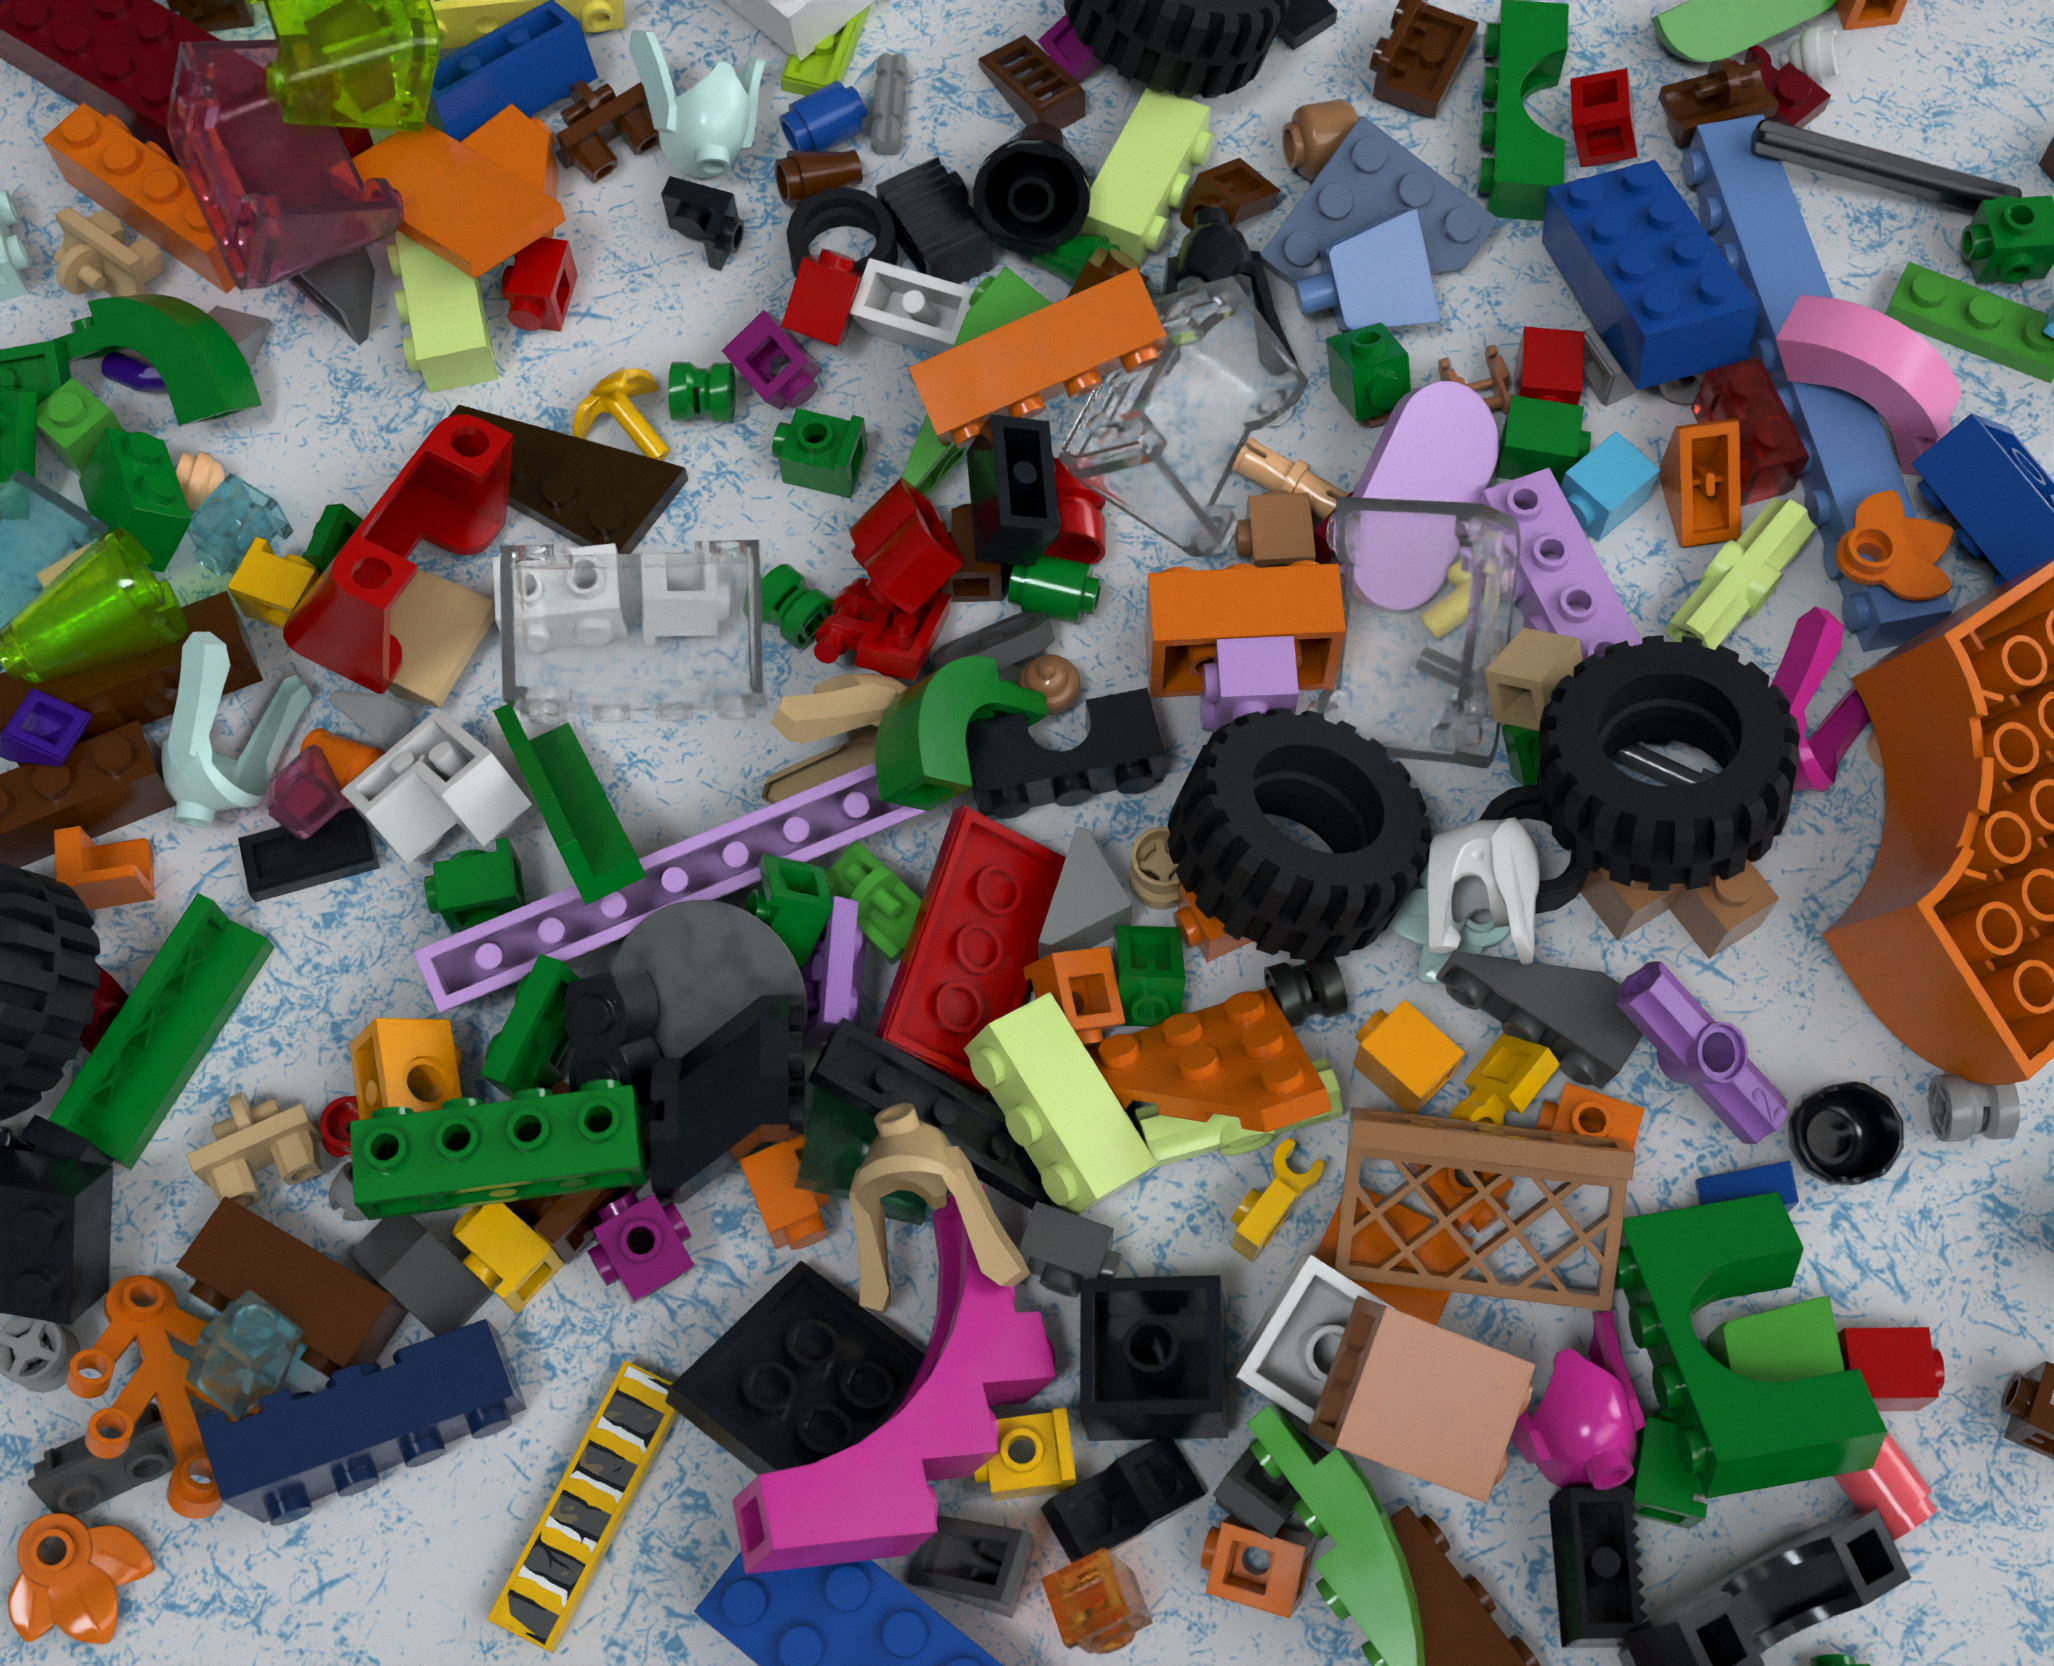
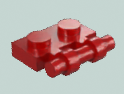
(892, 639)

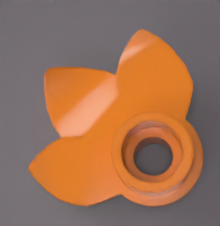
(1899, 545)
(81, 1588)

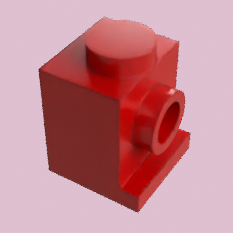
(1603, 117)
(540, 285)

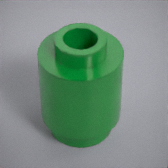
(1057, 587)

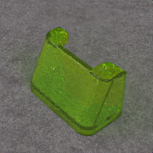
(353, 62)

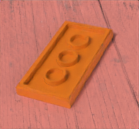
(458, 199)

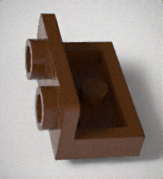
(1421, 56)

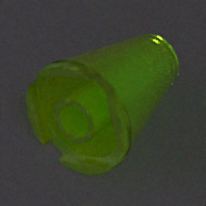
(93, 614)

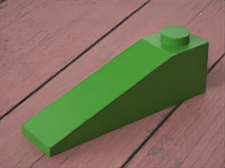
(993, 305)

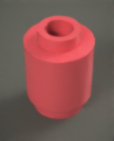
(1891, 1488)

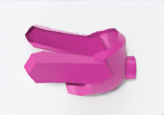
(1804, 665)
(1586, 1416)

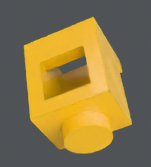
(269, 585)
(507, 1252)
(1046, 1473)

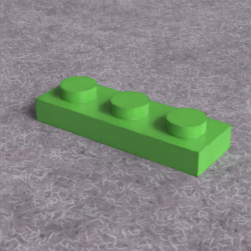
(1973, 321)

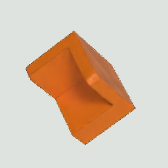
(104, 873)

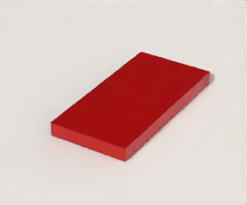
(969, 943)

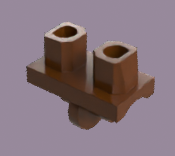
(1715, 97)
(600, 118)

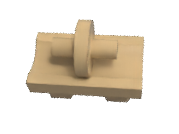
(97, 258)
(253, 1141)

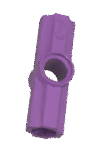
(1702, 1052)

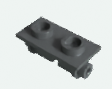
(77, 1481)

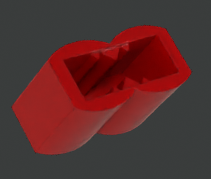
(904, 548)

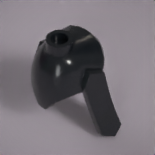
(1218, 252)

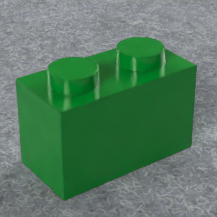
(137, 488)

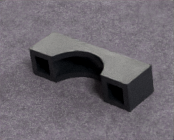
(1775, 1596)

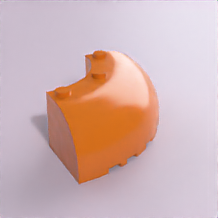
(1961, 896)

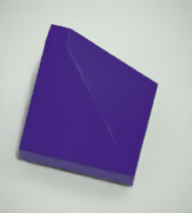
(43, 730)

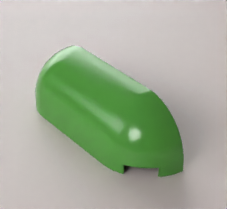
(1721, 28)

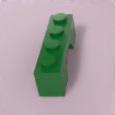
(1527, 57)

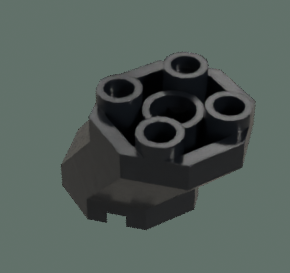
(727, 1097)

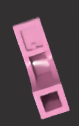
(1877, 361)

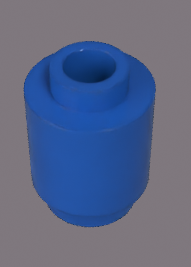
(823, 118)

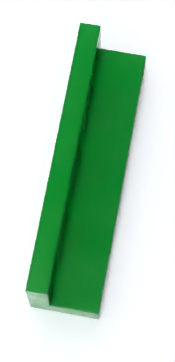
(573, 808)
(162, 1032)

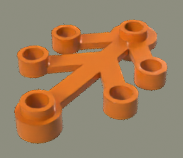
(159, 1376)

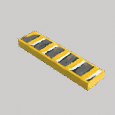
(586, 1509)

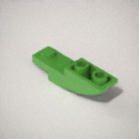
(1367, 1567)

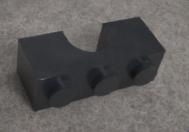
(1016, 773)

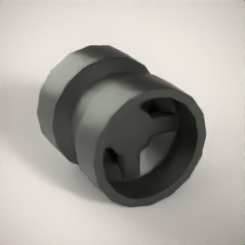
(1307, 989)

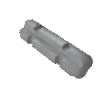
(888, 104)

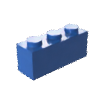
(519, 63)

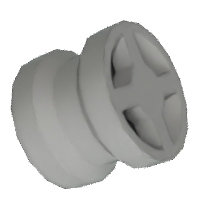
(23, 1344)

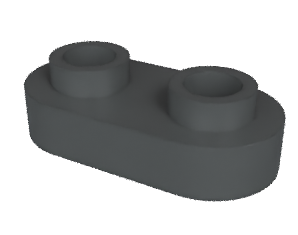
(1009, 641)

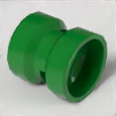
(702, 391)
(794, 605)

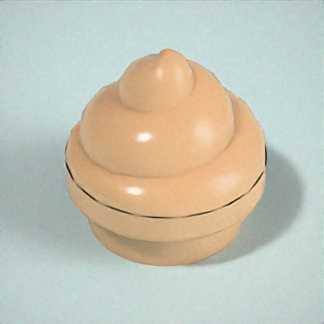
(198, 477)

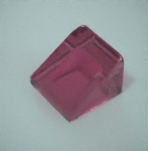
(305, 793)

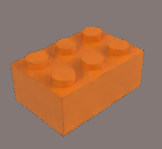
(1242, 601)

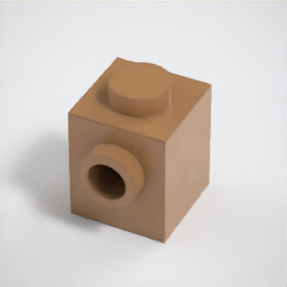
(1276, 529)

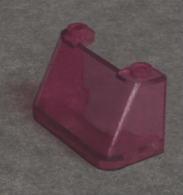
(267, 188)

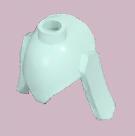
(709, 121)
(191, 770)

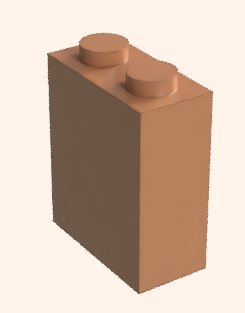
(1422, 1400)

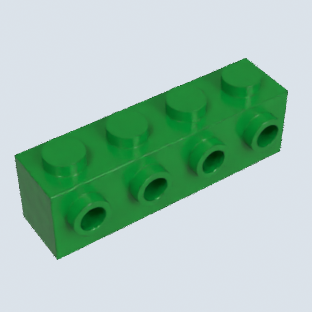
(497, 1150)

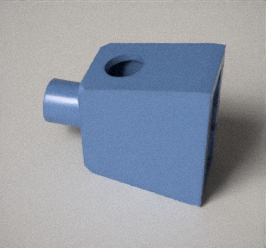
(1374, 276)

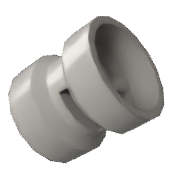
(1970, 1108)

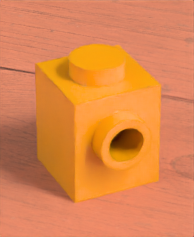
(1406, 1056)

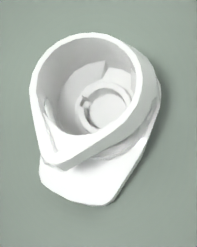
(1481, 869)

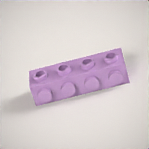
(1559, 575)

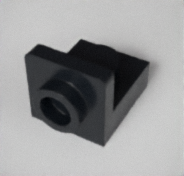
(704, 213)

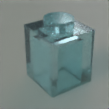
(243, 1354)

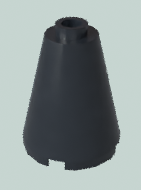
(1032, 191)

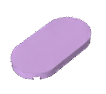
(1433, 449)

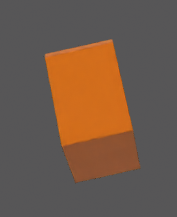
(1703, 482)

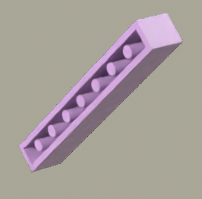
(693, 869)

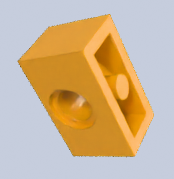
(404, 1054)

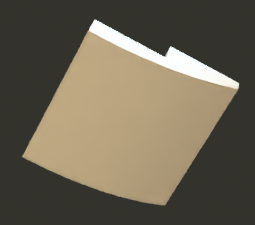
(438, 634)

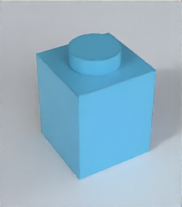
(1609, 485)

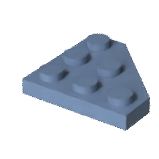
(1364, 183)

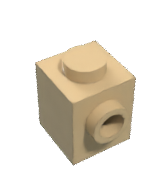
(1527, 673)

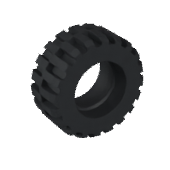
(1180, 43)
(1678, 696)
(1267, 882)
(43, 983)

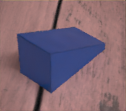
(1750, 1183)

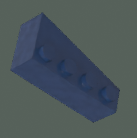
(362, 1424)

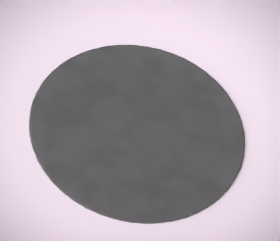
(707, 968)

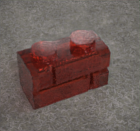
(1769, 441)

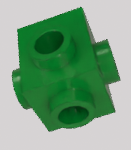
(2010, 239)

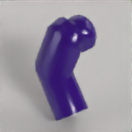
(132, 373)

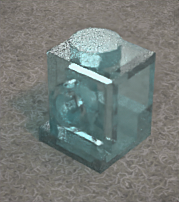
(231, 521)

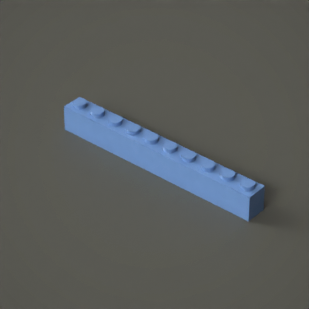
(1767, 244)

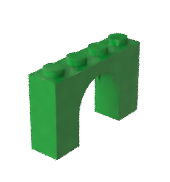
(1729, 1426)

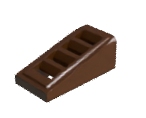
(1060, 109)

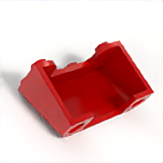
(445, 494)

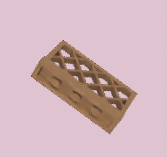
(1490, 1149)

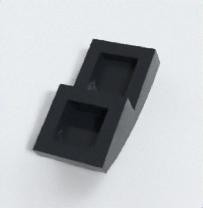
(1123, 1500)

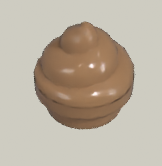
(1053, 677)

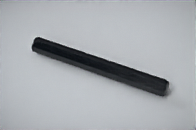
(1875, 166)

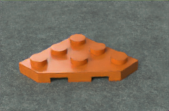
(1218, 1061)

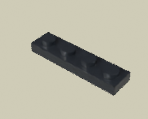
(878, 1075)

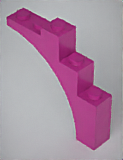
(876, 1493)

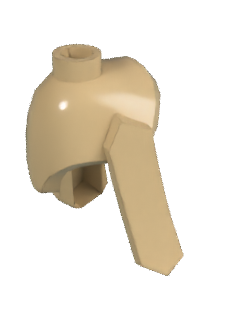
(838, 705)
(922, 1160)

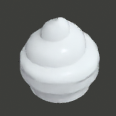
(1815, 54)

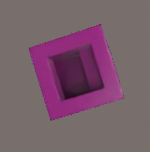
(759, 352)

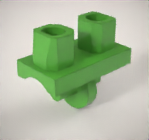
(884, 901)

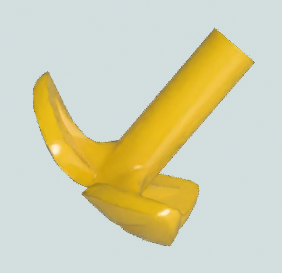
(611, 396)

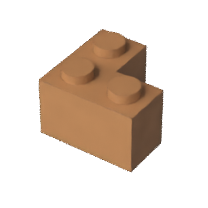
(1710, 914)

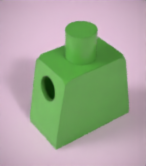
(1780, 1343)

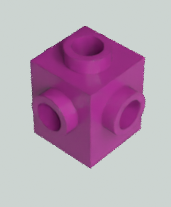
(645, 1272)

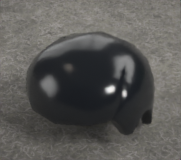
(1846, 1134)

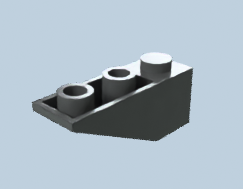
(1550, 1006)

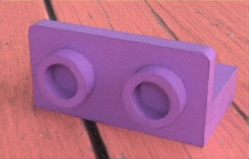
(835, 973)

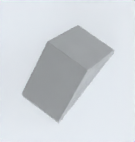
(1085, 901)

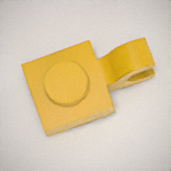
(1505, 1079)
(1263, 1214)

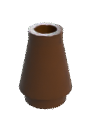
(809, 172)

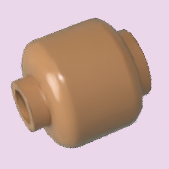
(1316, 134)

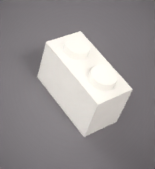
(910, 307)

